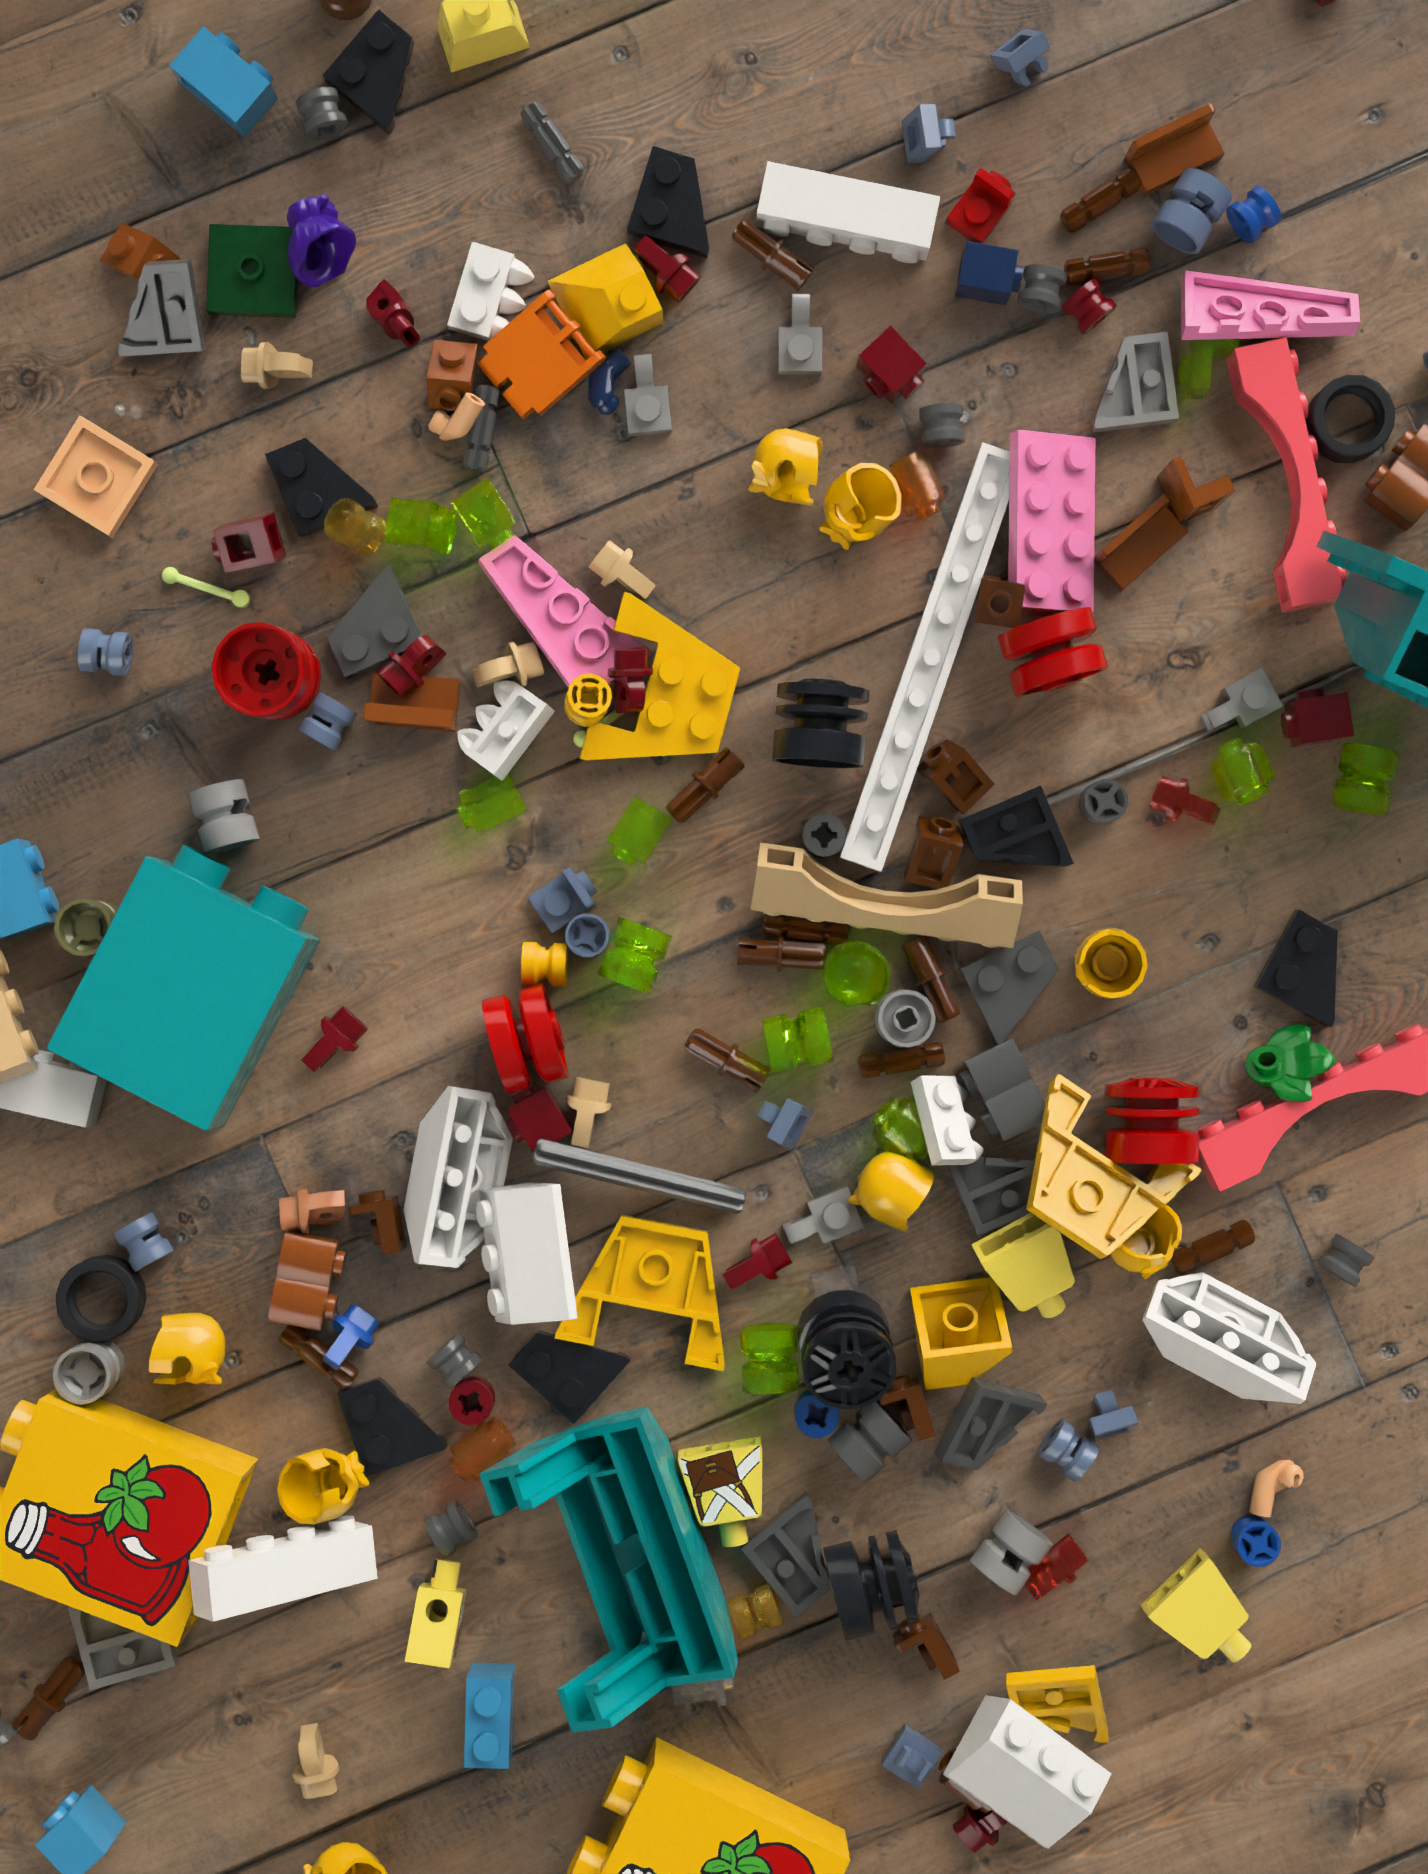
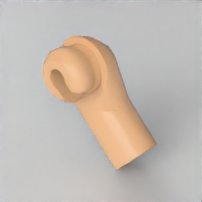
(460, 421)
(1270, 1481)

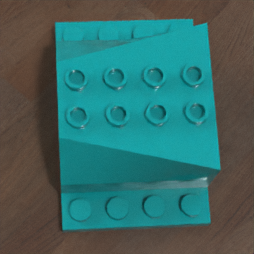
(1383, 615)

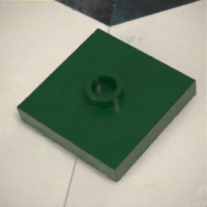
(250, 272)

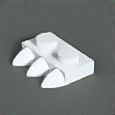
(485, 292)
(506, 728)
(945, 1121)

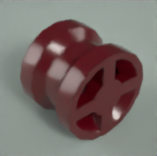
(1089, 306)
(476, 1392)

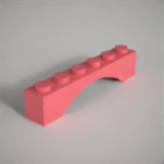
(1268, 390)
(1241, 1146)

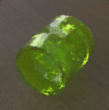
(1365, 779)
(634, 955)
(797, 1040)
(769, 1358)

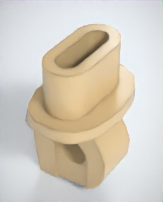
(267, 365)
(613, 564)
(518, 664)
(588, 1099)
(316, 1769)

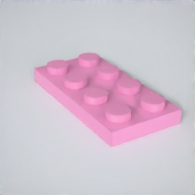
(1052, 519)

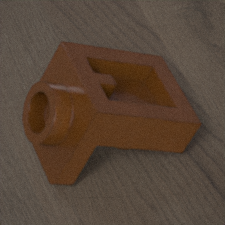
(999, 602)
(955, 775)
(934, 852)
(388, 1226)
(915, 1411)
(934, 1649)

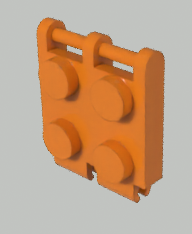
(538, 358)

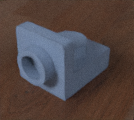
(564, 899)

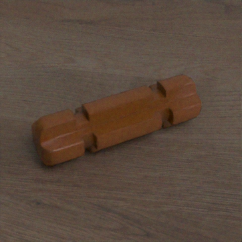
(1100, 200)
(1107, 266)
(806, 930)
(901, 1060)
(1213, 1247)
(312, 1352)

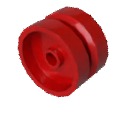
(1051, 647)
(532, 1036)

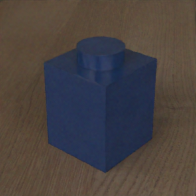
(988, 273)

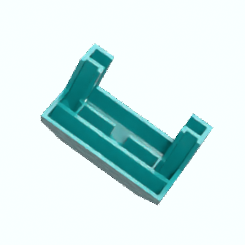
(637, 1558)

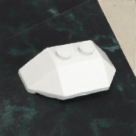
(456, 1153)
(1228, 1339)

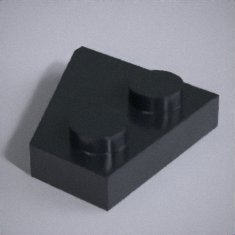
(373, 69)
(670, 204)
(312, 485)
(1017, 832)
(1304, 968)
(567, 1371)
(385, 1427)

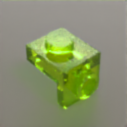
(1196, 367)
(485, 514)
(420, 525)

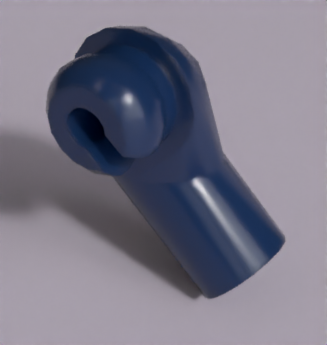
(602, 382)

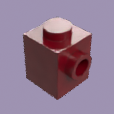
(891, 367)
(1317, 718)
(537, 1117)

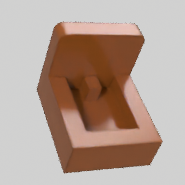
(132, 249)
(450, 373)

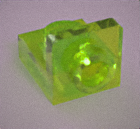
(490, 804)
(638, 832)

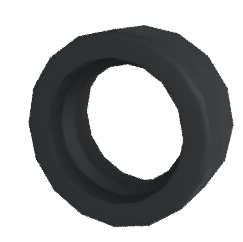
(1376, 398)
(70, 1314)

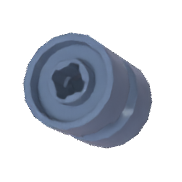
(1195, 204)

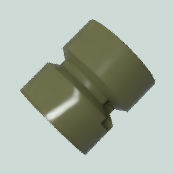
(83, 925)

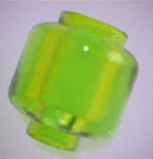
(1242, 772)
(899, 1129)

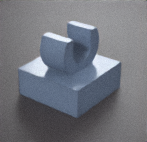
(1019, 52)
(925, 133)
(786, 1121)
(1111, 1419)
(911, 1756)

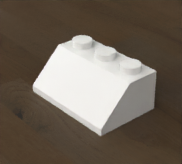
(526, 1253)
(1026, 1771)

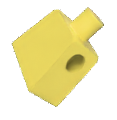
(479, 31)
(1028, 1264)
(1200, 1609)

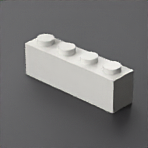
(847, 212)
(55, 1092)
(282, 1569)

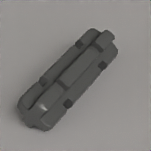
(552, 142)
(481, 433)

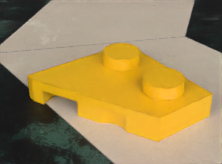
(1061, 1698)

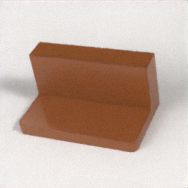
(1179, 145)
(1187, 500)
(1140, 544)
(428, 707)

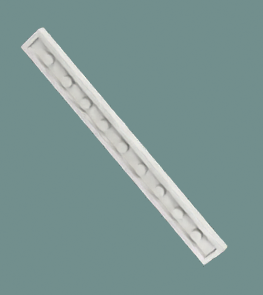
(930, 660)

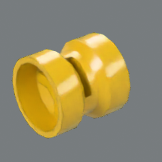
(587, 708)
(544, 964)

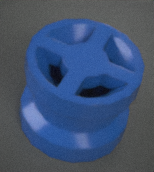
(1253, 214)
(810, 1407)
(1262, 1548)

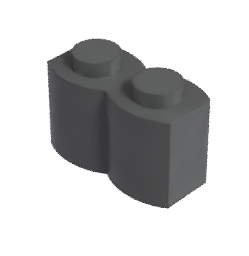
(1005, 1090)

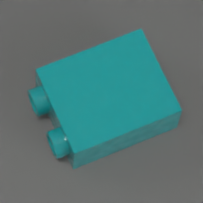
(186, 988)

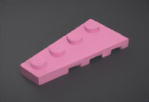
(1251, 309)
(557, 616)

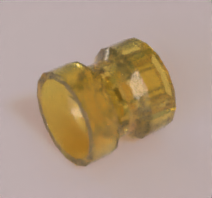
(355, 527)
(765, 1608)

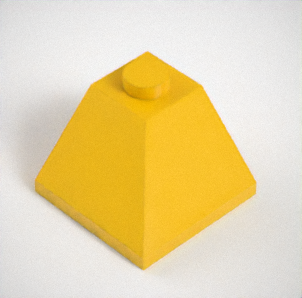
(608, 299)
(959, 1330)

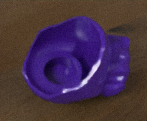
(319, 241)

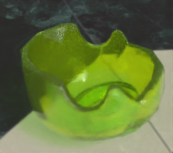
(856, 974)

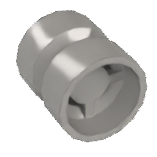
(223, 816)
(904, 1018)
(88, 1371)
(1022, 1540)

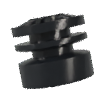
(820, 724)
(846, 1349)
(872, 1585)

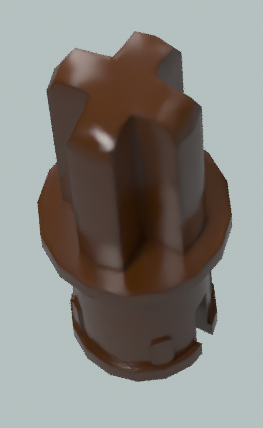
(772, 254)
(705, 785)
(780, 953)
(931, 978)
(727, 1059)
(49, 1698)

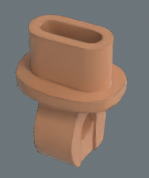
(308, 1209)

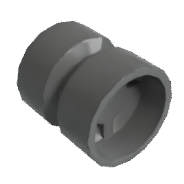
(869, 1440)

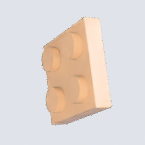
(96, 476)

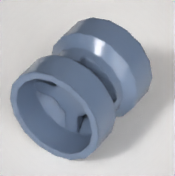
(105, 652)
(332, 712)
(587, 935)
(143, 1241)
(1068, 1450)

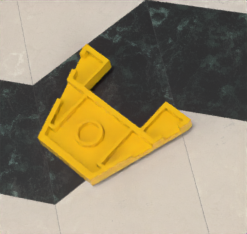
(684, 696)
(1084, 1190)
(656, 1270)

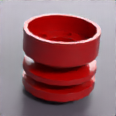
(241, 669)
(1151, 1122)

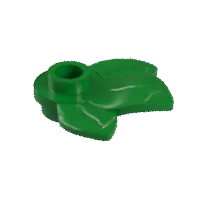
(1294, 1061)

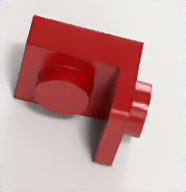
(981, 206)

